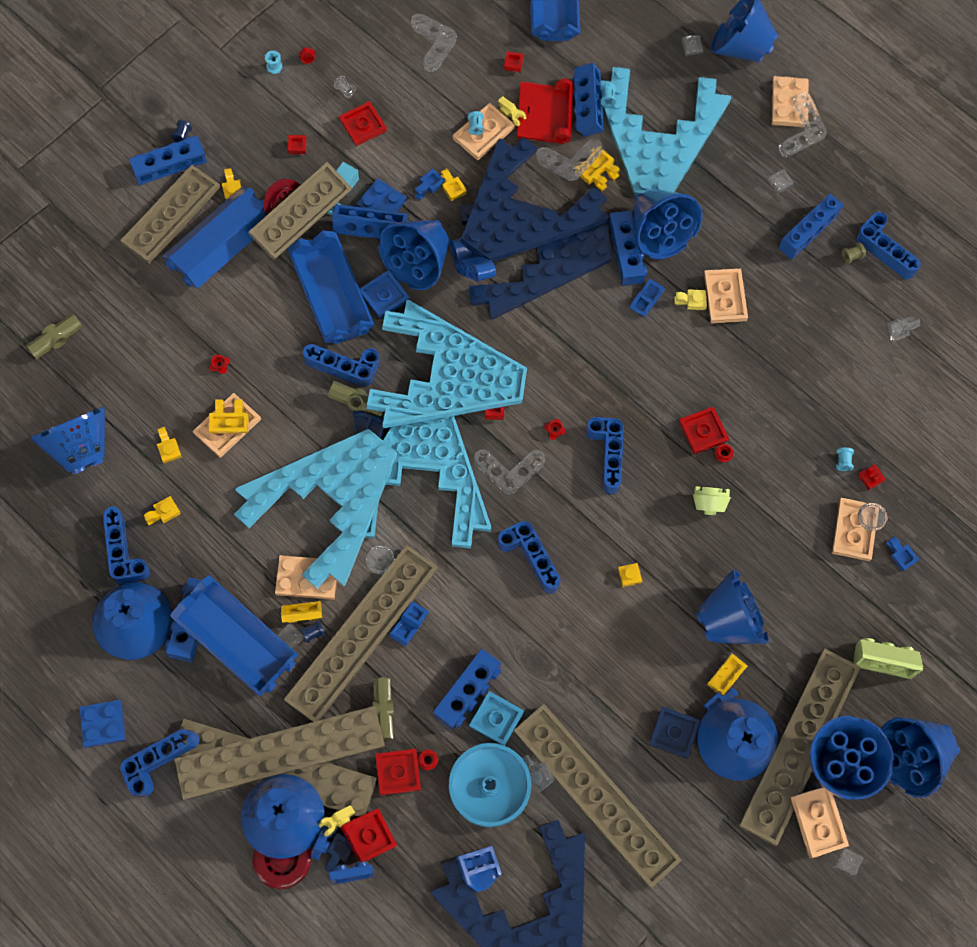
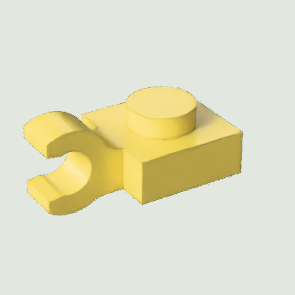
(509, 109)
(694, 299)
(338, 819)

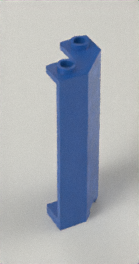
(555, 19)
(216, 238)
(330, 287)
(234, 636)

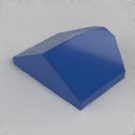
(479, 868)

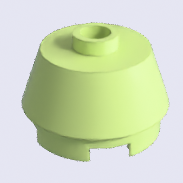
(711, 499)

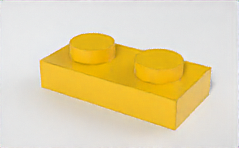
(302, 611)

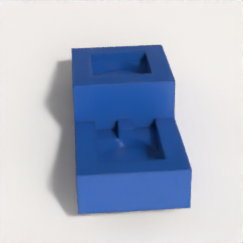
(647, 298)
(409, 624)

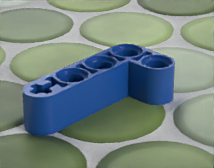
(906, 263)
(469, 264)
(339, 362)
(610, 455)
(120, 544)
(532, 557)
(161, 757)

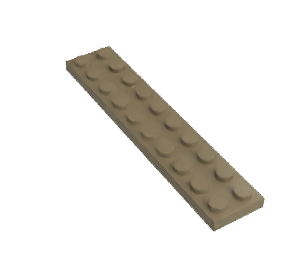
(360, 634)
(279, 753)
(791, 763)
(334, 784)
(597, 796)

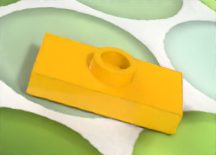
(727, 674)

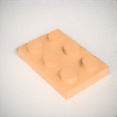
(783, 94)
(495, 127)
(725, 295)
(223, 442)
(849, 536)
(292, 583)
(819, 822)

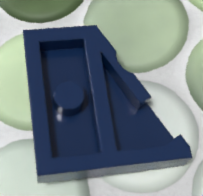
(365, 421)

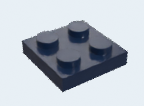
(674, 732)

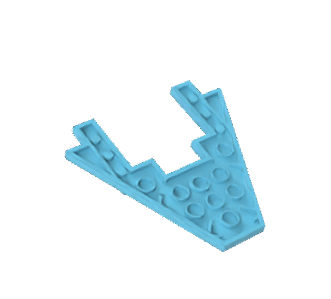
(656, 158)
(439, 448)
(351, 475)

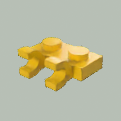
(594, 171)
(228, 422)

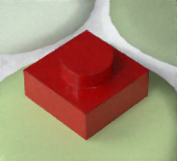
(513, 61)
(297, 144)
(494, 414)

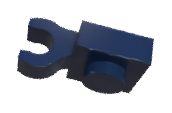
(338, 850)

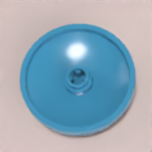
(490, 785)

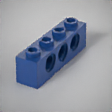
(588, 97)
(177, 162)
(364, 221)
(811, 226)
(628, 274)
(182, 650)
(482, 662)

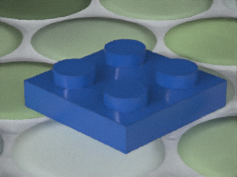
(382, 197)
(384, 294)
(102, 724)
(360, 871)

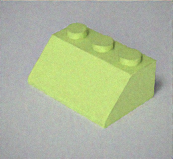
(887, 659)

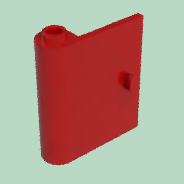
(548, 113)

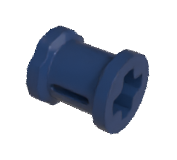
(181, 131)
(312, 631)

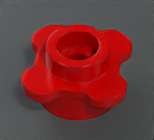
(219, 359)
(556, 423)

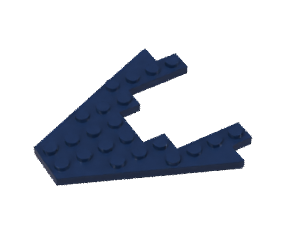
(504, 228)
(558, 265)
(565, 905)

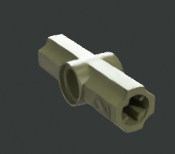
(54, 336)
(345, 395)
(384, 706)

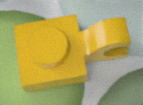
(231, 186)
(453, 186)
(168, 448)
(164, 510)

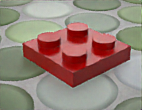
(362, 123)
(703, 430)
(398, 772)
(369, 836)

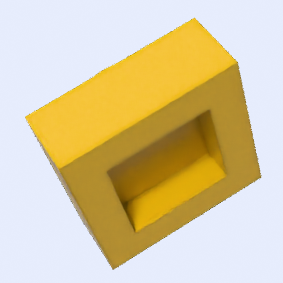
(630, 575)

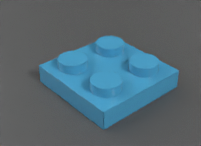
(496, 718)

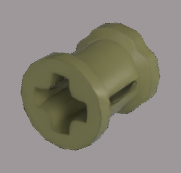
(853, 253)

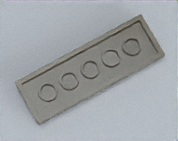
(300, 211)
(170, 214)

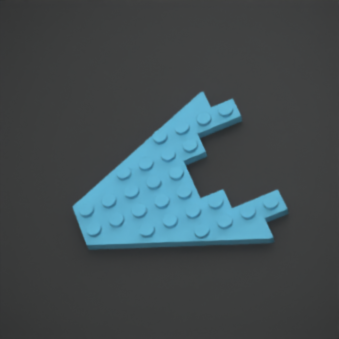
(463, 377)

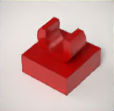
(871, 477)

